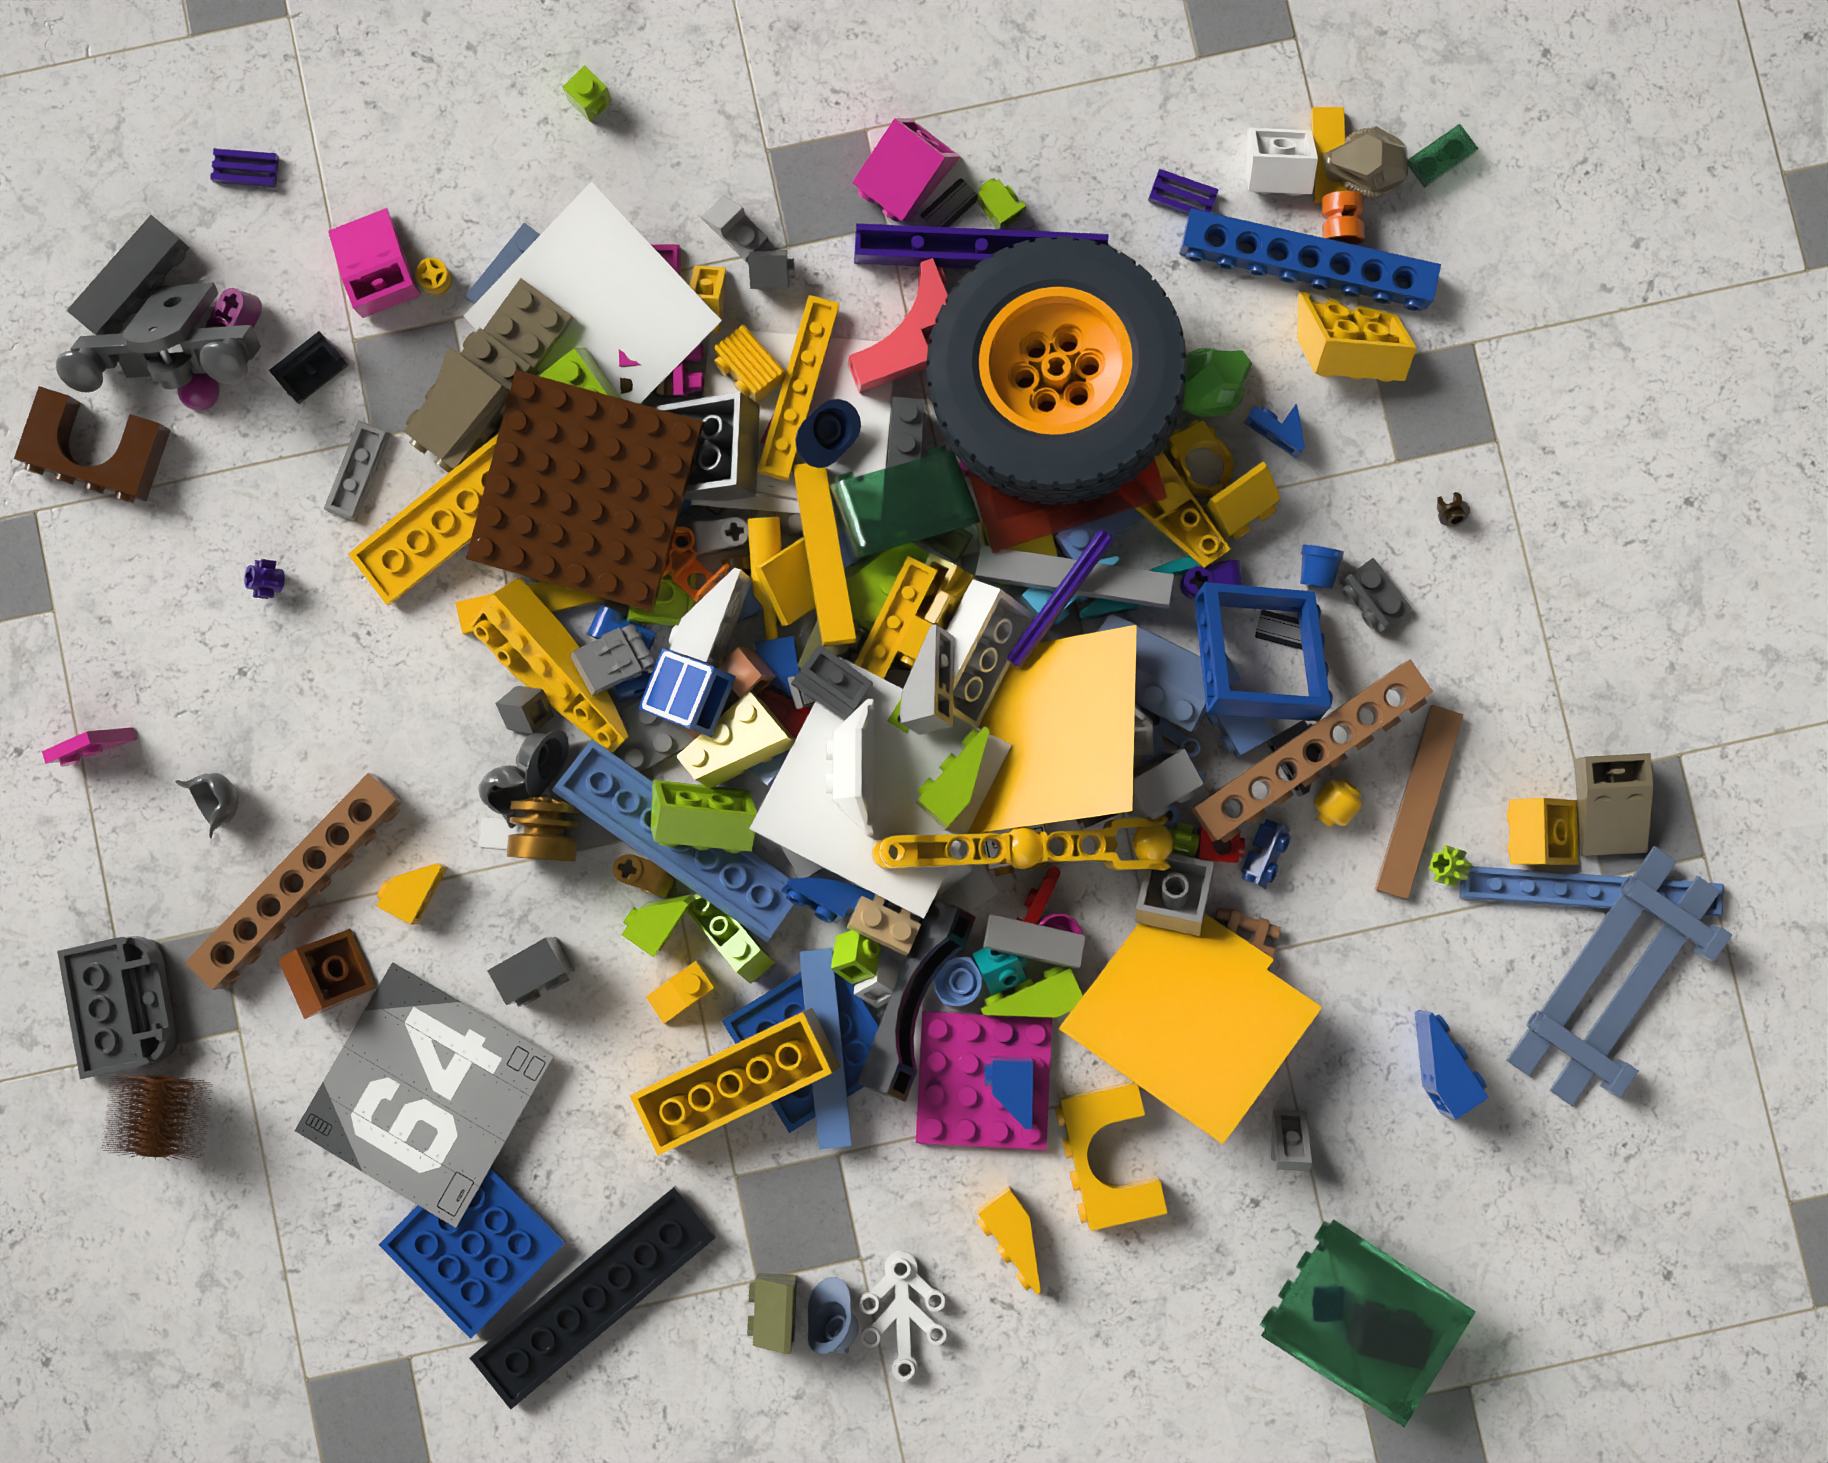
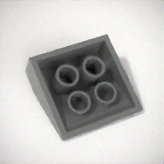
(727, 447)

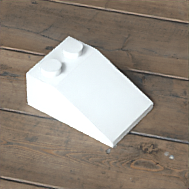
(710, 624)

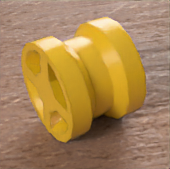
(429, 270)

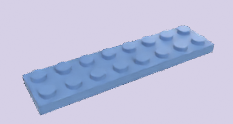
(622, 803)

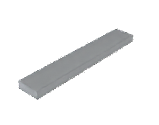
(1048, 571)

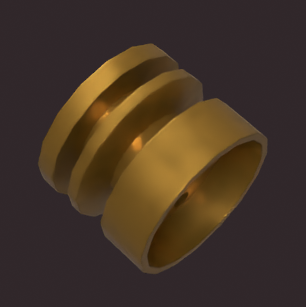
(543, 830)

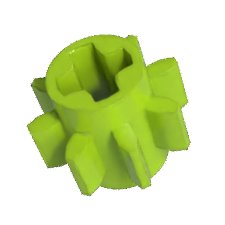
(1184, 840)
(1450, 866)

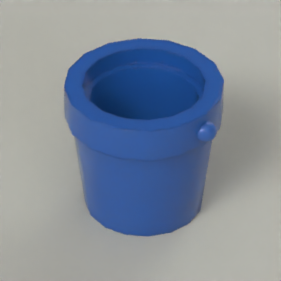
(1320, 566)

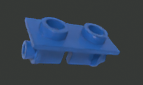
(1264, 865)

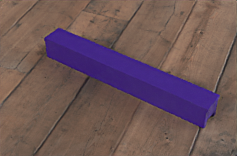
(946, 245)

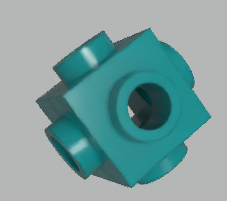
(1000, 969)

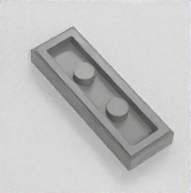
(357, 471)
(1034, 941)

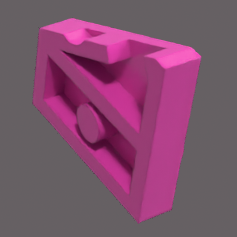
(87, 745)

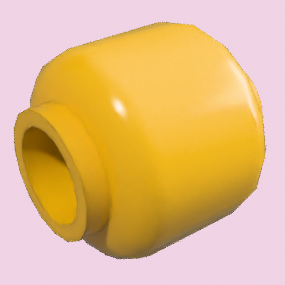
(1338, 802)

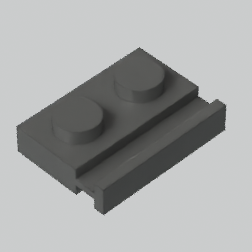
(832, 683)

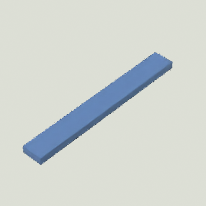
(1563, 888)

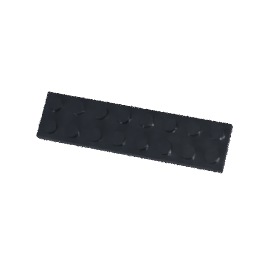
(593, 1297)

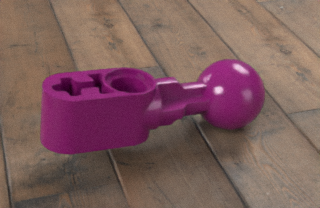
(231, 309)

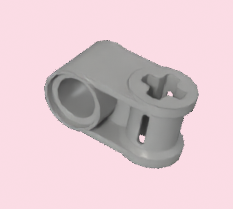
(713, 537)

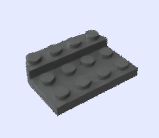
(117, 1004)

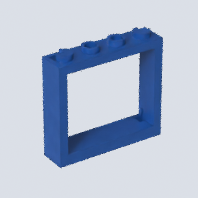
(1213, 657)

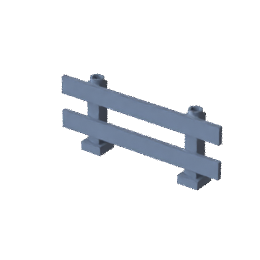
(1590, 1054)

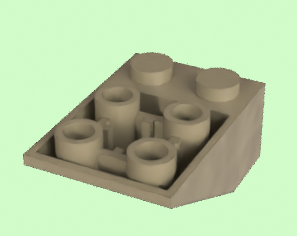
(1614, 803)

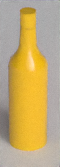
(763, 544)

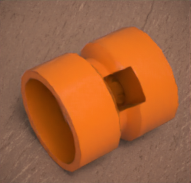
(1343, 217)

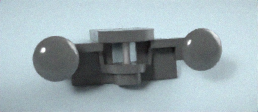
(159, 325)

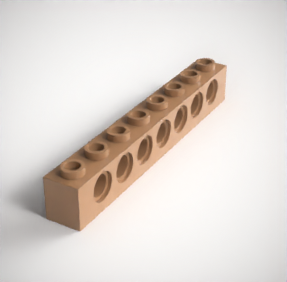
(1403, 679)
(208, 959)

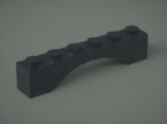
(891, 1060)

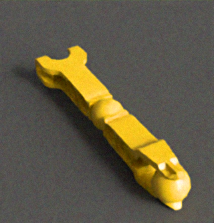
(1026, 847)

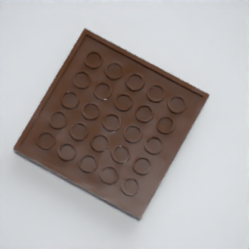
(584, 490)

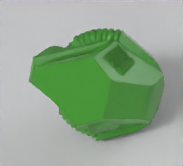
(1215, 381)

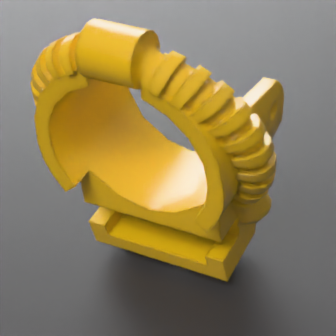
(1194, 437)

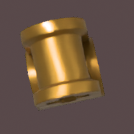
(648, 876)

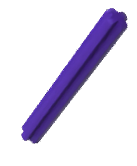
(1060, 598)

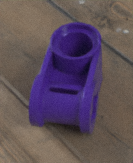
(1221, 572)

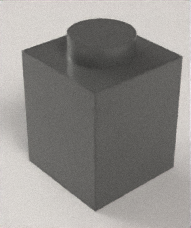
(770, 269)

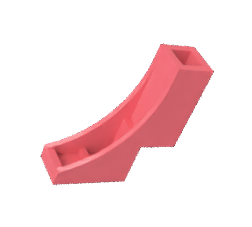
(905, 348)

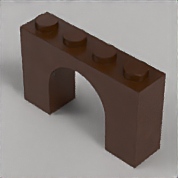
(127, 473)

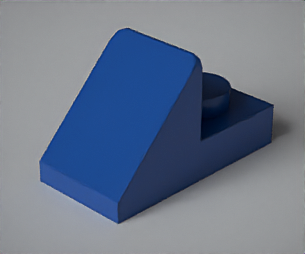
(1286, 435)

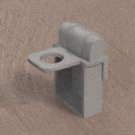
(612, 659)

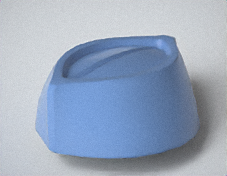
(958, 981)

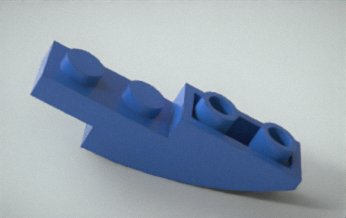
(826, 897)

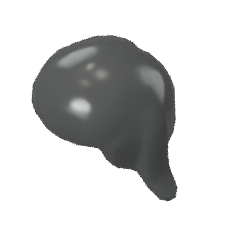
(501, 787)
(214, 797)

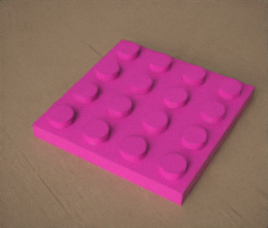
(952, 1095)

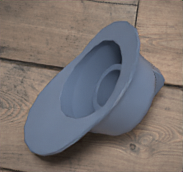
(830, 1318)

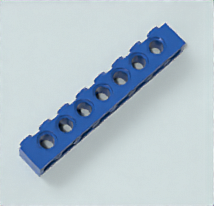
(1419, 274)

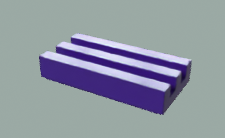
(218, 164)
(1183, 182)

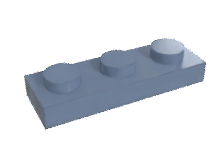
(509, 254)

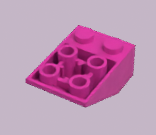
(373, 263)

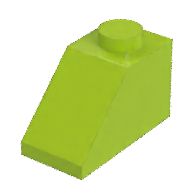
(655, 922)

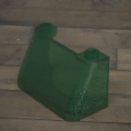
(903, 503)

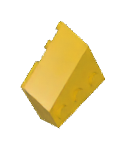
(1353, 341)

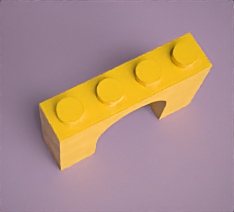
(1105, 1203)

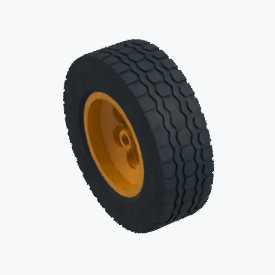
(1042, 299)

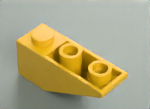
(1011, 1226)

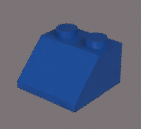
(1012, 1085)

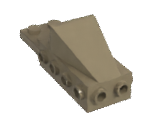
(474, 385)

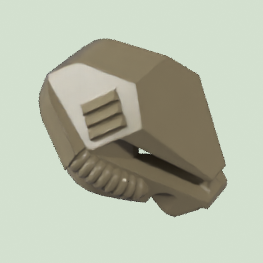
(1368, 162)

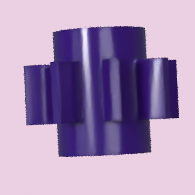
(264, 579)

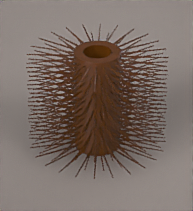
(159, 1109)

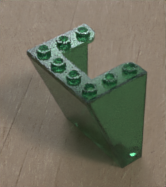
(1366, 1322)

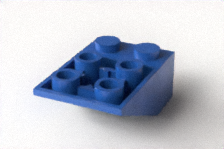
(1444, 1070)

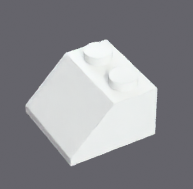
(1281, 161)

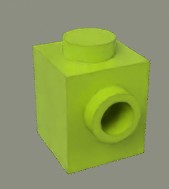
(587, 93)
(855, 957)

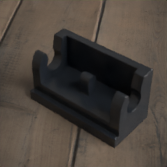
(308, 367)

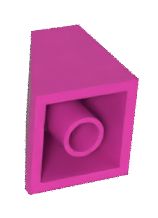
(904, 169)

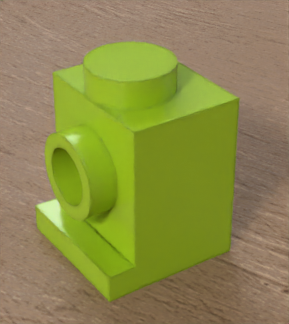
(1000, 204)

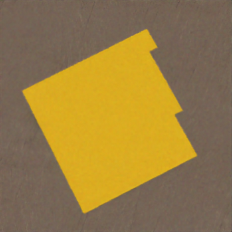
(1068, 733)
(1192, 1021)

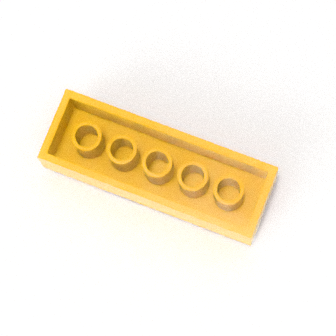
(735, 1081)

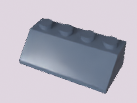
(1166, 677)

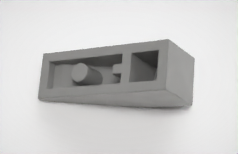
(929, 688)

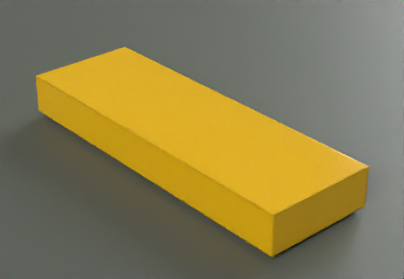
(1328, 133)

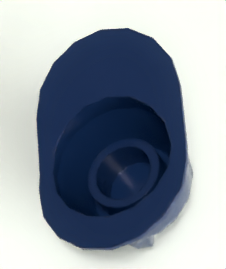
(827, 433)

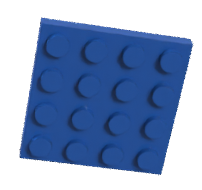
(787, 1000)
(479, 1262)

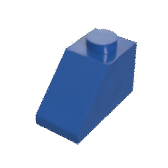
(782, 660)

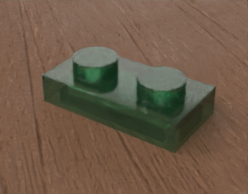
(1442, 155)

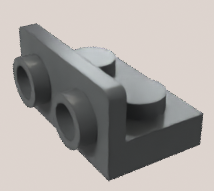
(1375, 596)

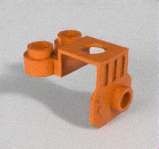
(683, 562)

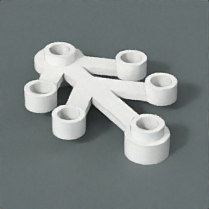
(902, 1310)

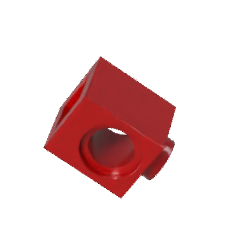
(1206, 851)

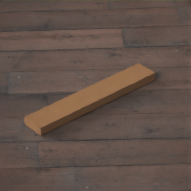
(1419, 802)

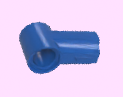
(609, 619)

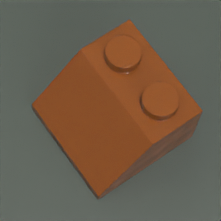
(326, 973)

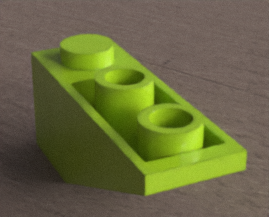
(954, 787)
(731, 939)
(1048, 997)

